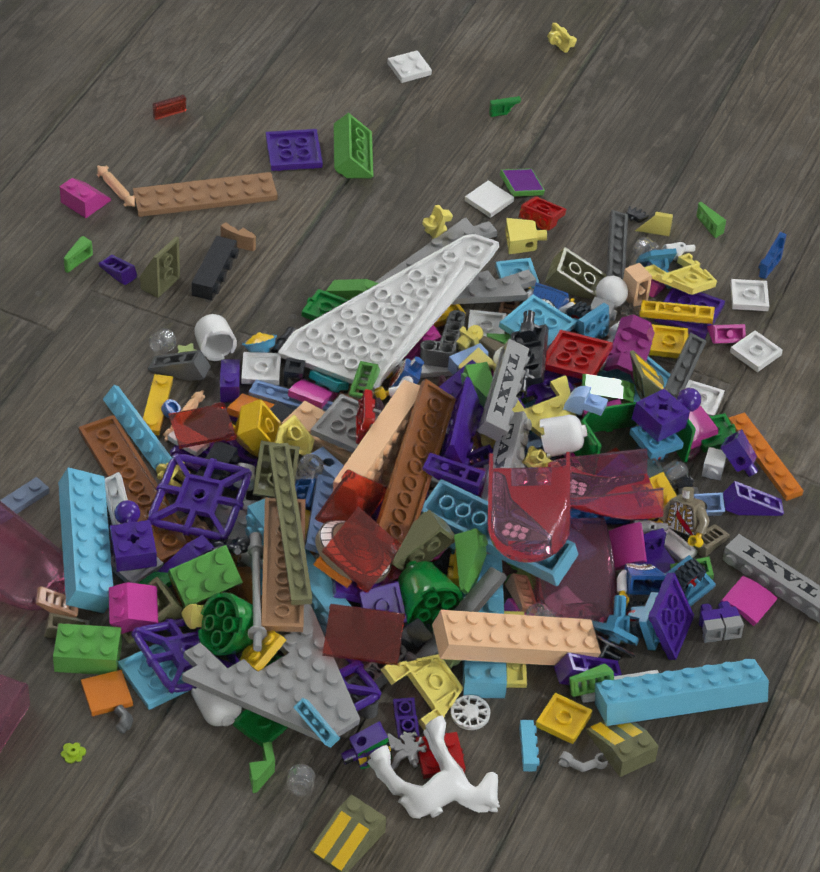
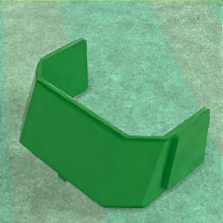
(620, 417)

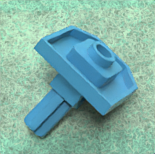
(660, 258)
(618, 624)

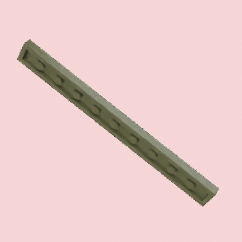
(290, 524)

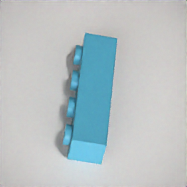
(316, 722)
(528, 745)

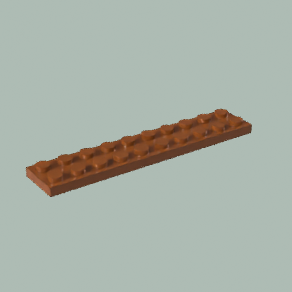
(117, 454)
(408, 480)

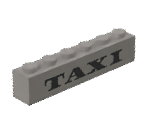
(503, 390)
(510, 448)
(774, 575)

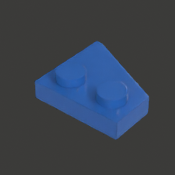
(773, 256)

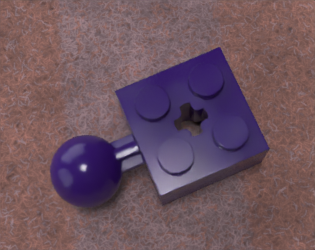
(664, 414)
(132, 540)

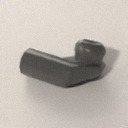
(126, 719)

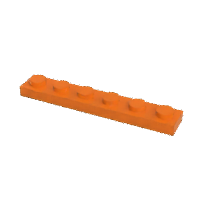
(768, 459)

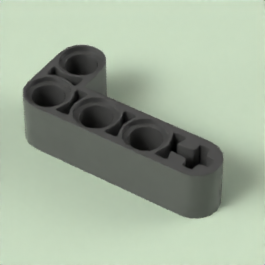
(437, 353)
(379, 678)

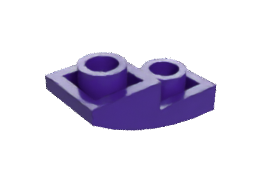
(405, 716)

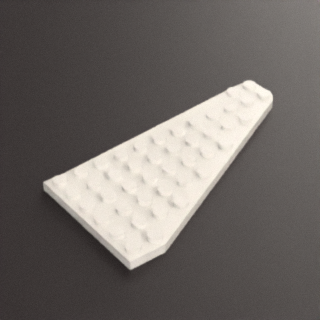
(390, 316)

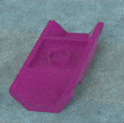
(632, 334)

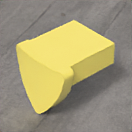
(192, 615)

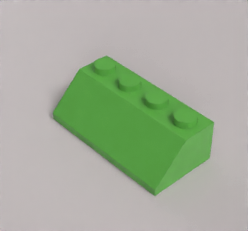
(352, 148)

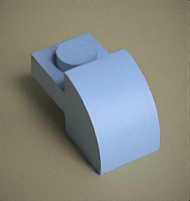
(582, 399)

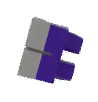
(720, 622)

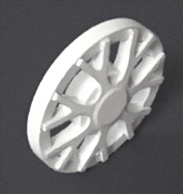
(470, 712)

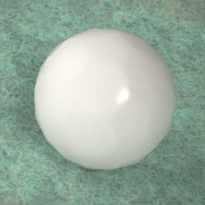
(612, 289)

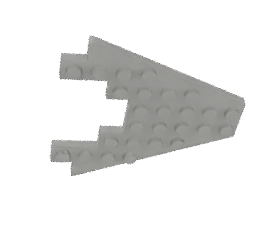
(483, 286)
(283, 683)

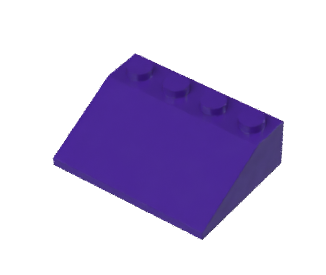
(461, 424)

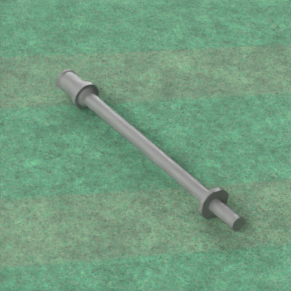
(255, 550)

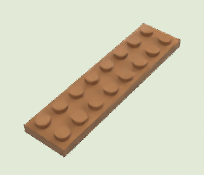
(205, 194)
(276, 603)

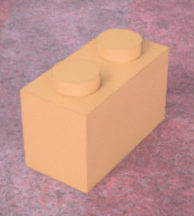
(638, 283)

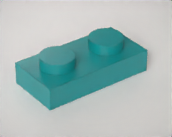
(334, 384)

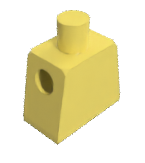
(523, 235)

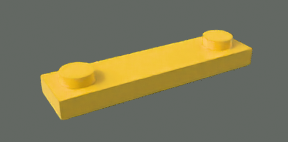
(677, 312)
(158, 395)

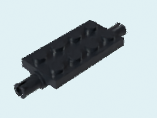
(536, 339)

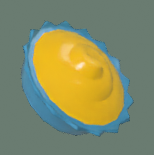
(260, 343)

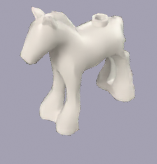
(442, 787)

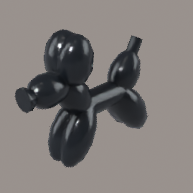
(235, 546)

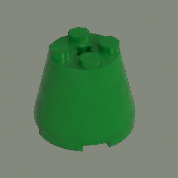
(427, 592)
(226, 624)

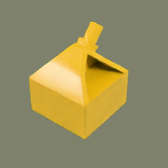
(255, 425)

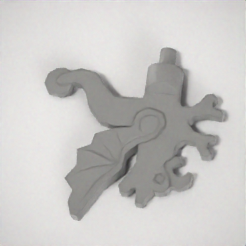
(406, 750)

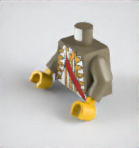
(686, 516)

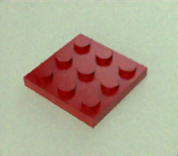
(576, 354)

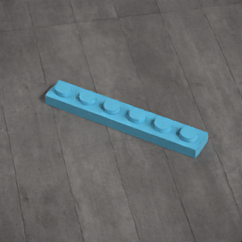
(136, 427)

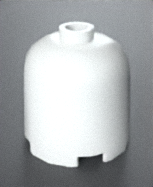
(214, 337)
(562, 434)
(215, 709)

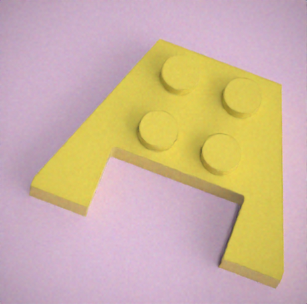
(687, 279)
(548, 408)
(432, 680)

